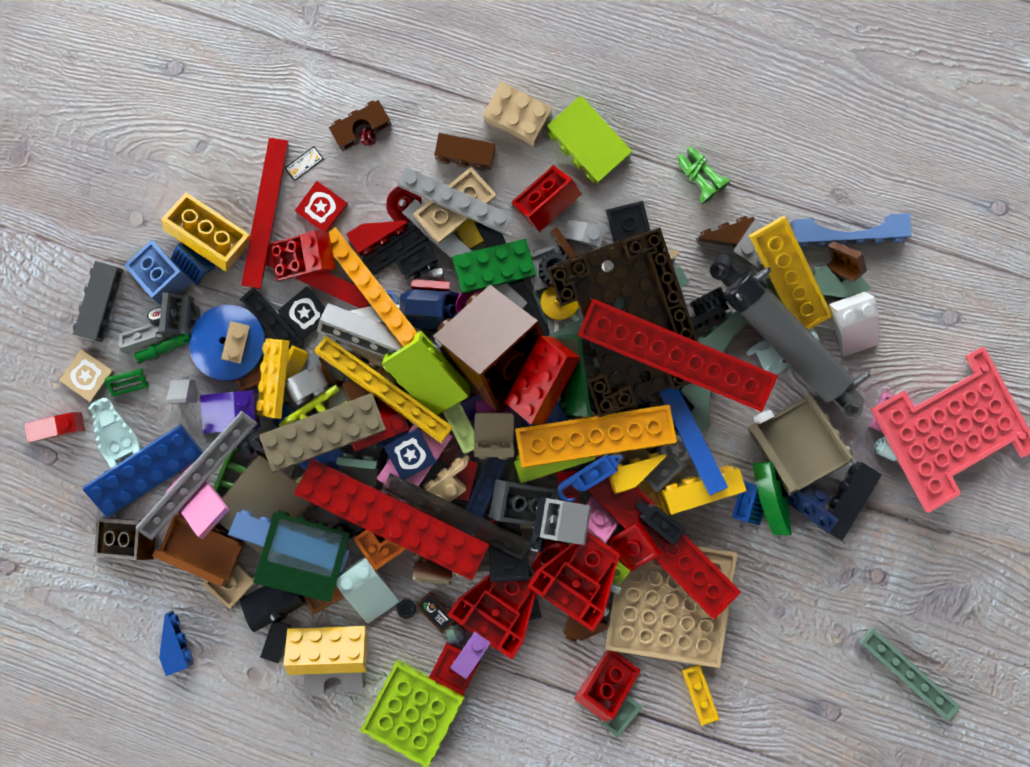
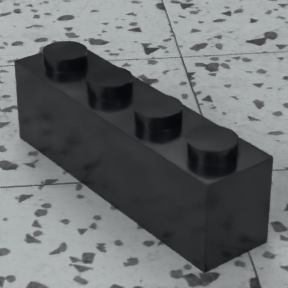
(852, 497)

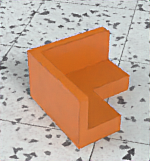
(377, 552)

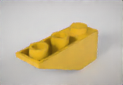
(631, 475)

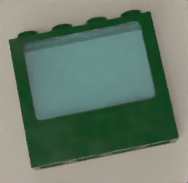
(301, 556)

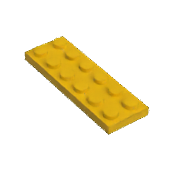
(790, 272)

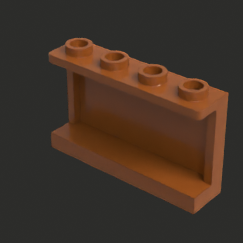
(207, 558)

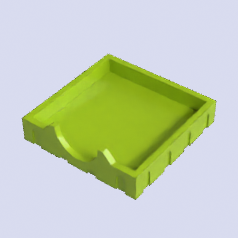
(412, 713)

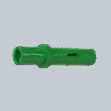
(155, 351)

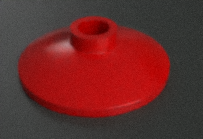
(392, 203)

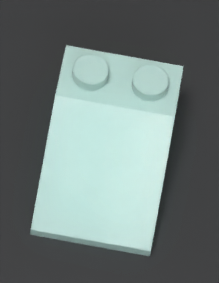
(366, 590)

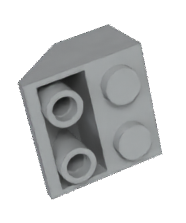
(565, 521)

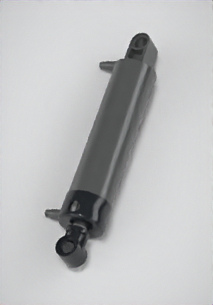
(789, 336)

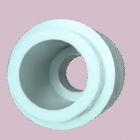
(883, 448)

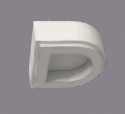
(762, 417)

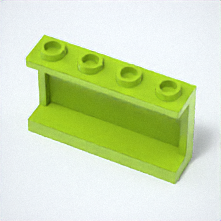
(588, 140)
(427, 375)

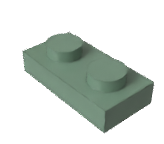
(624, 716)

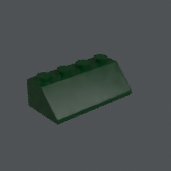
(576, 391)

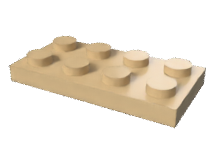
(442, 221)

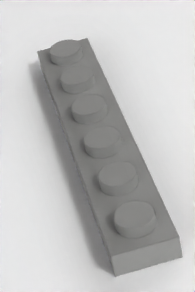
(454, 200)

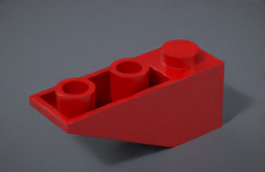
(370, 235)

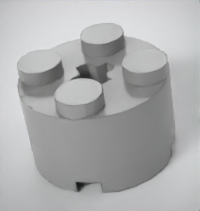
(306, 383)

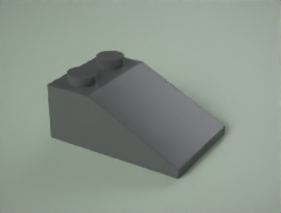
(517, 501)

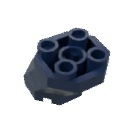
(428, 308)

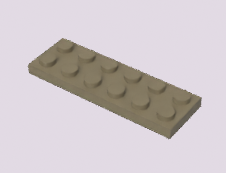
(322, 433)

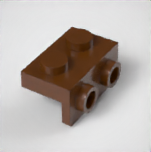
(846, 262)

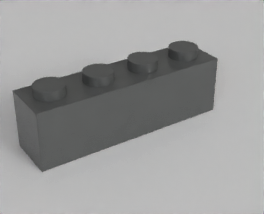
(98, 301)

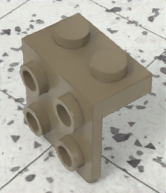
(493, 435)
(431, 572)

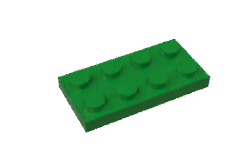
(494, 266)

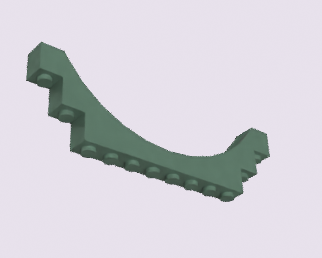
(722, 334)

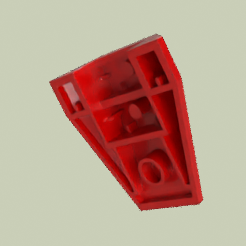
(579, 580)
(496, 613)

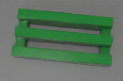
(141, 377)

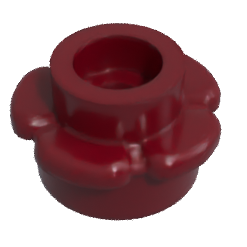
(368, 137)

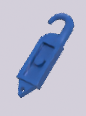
(590, 475)

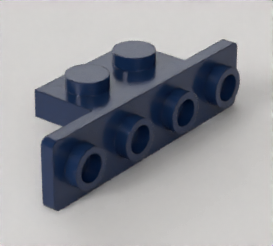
(811, 503)

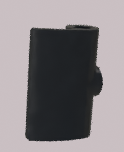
(268, 606)

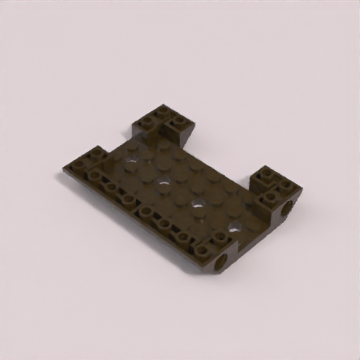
(651, 291)

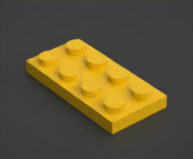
(272, 378)

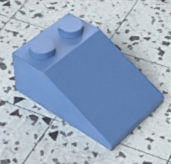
(157, 272)

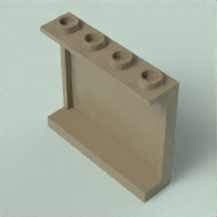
(801, 444)
(262, 494)

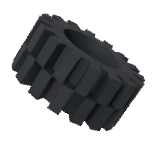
(546, 262)
(708, 301)

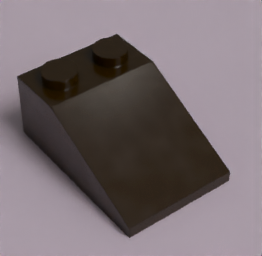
(121, 540)

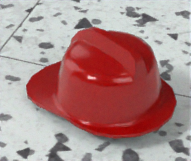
(551, 549)

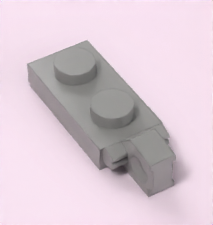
(141, 337)

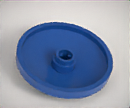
(209, 338)

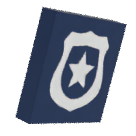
(410, 454)

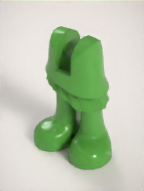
(693, 172)

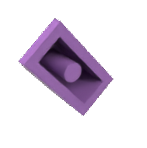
(470, 655)

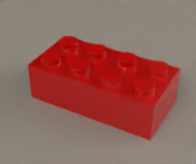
(542, 380)

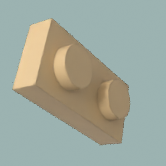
(235, 342)

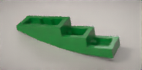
(771, 499)

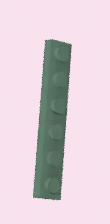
(909, 674)

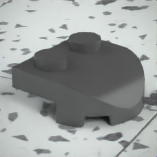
(178, 313)

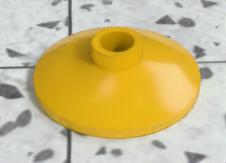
(552, 308)

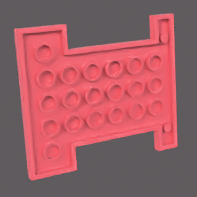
(952, 430)

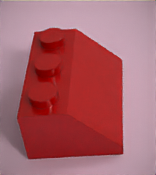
(546, 198)
(393, 423)

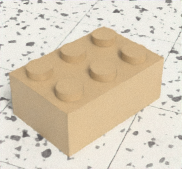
(517, 113)

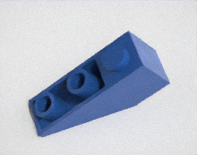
(173, 650)

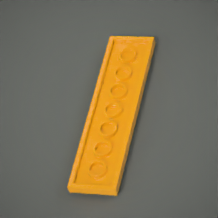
(595, 436)

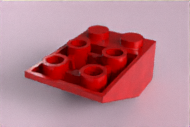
(302, 255)

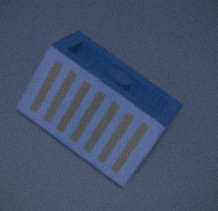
(191, 263)
(748, 505)

